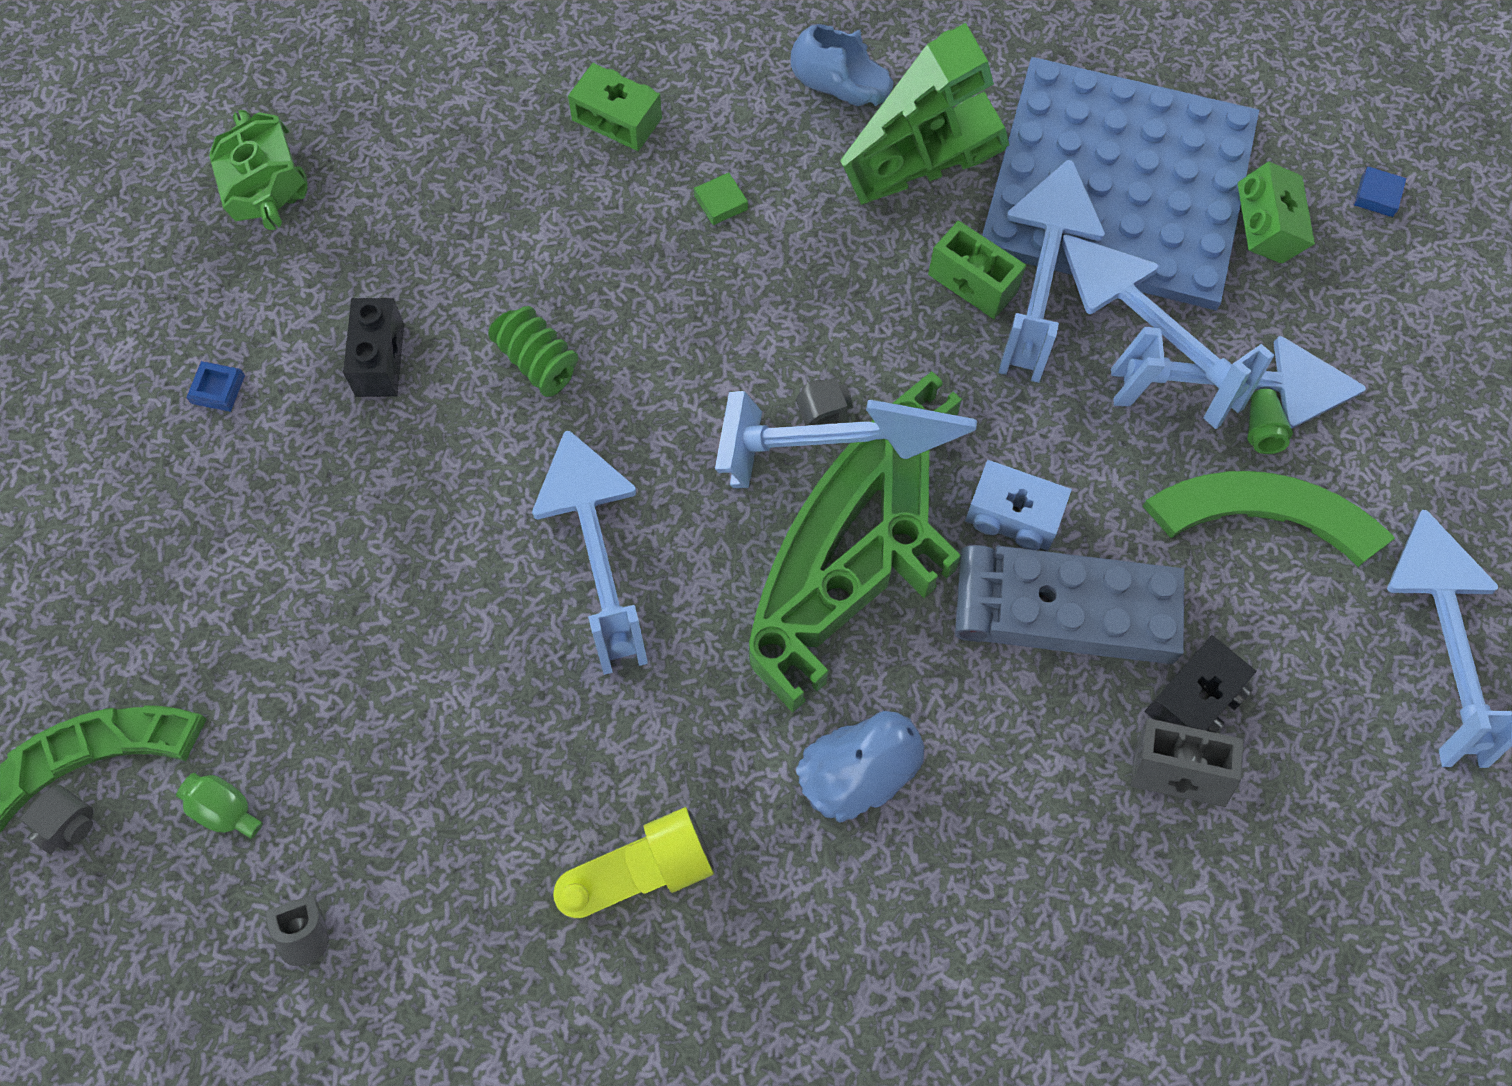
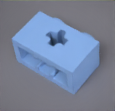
(1039, 504)

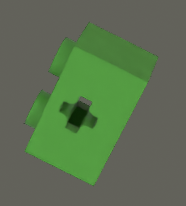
(615, 106)
(1273, 223)
(976, 269)

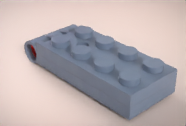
(1093, 607)

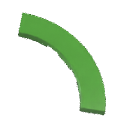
(1272, 498)
(91, 739)

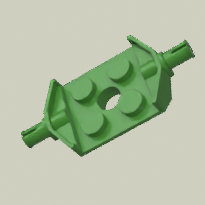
(255, 168)

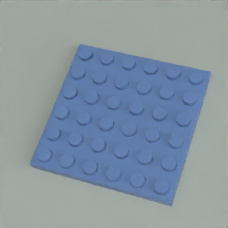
(1153, 166)

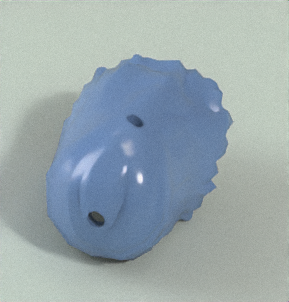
(839, 66)
(860, 765)

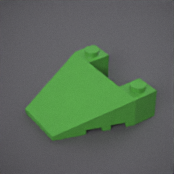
(920, 130)

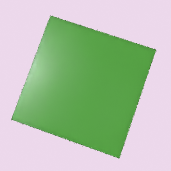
(720, 198)

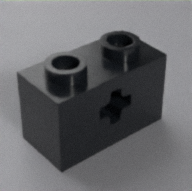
(373, 347)
(1213, 670)

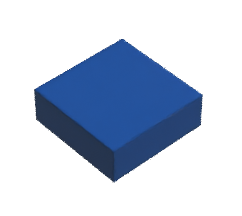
(1380, 191)
(215, 386)

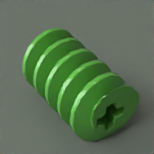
(534, 349)

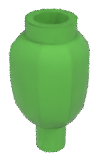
(217, 805)

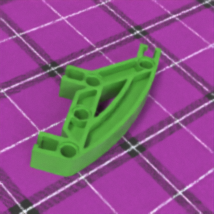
(795, 600)

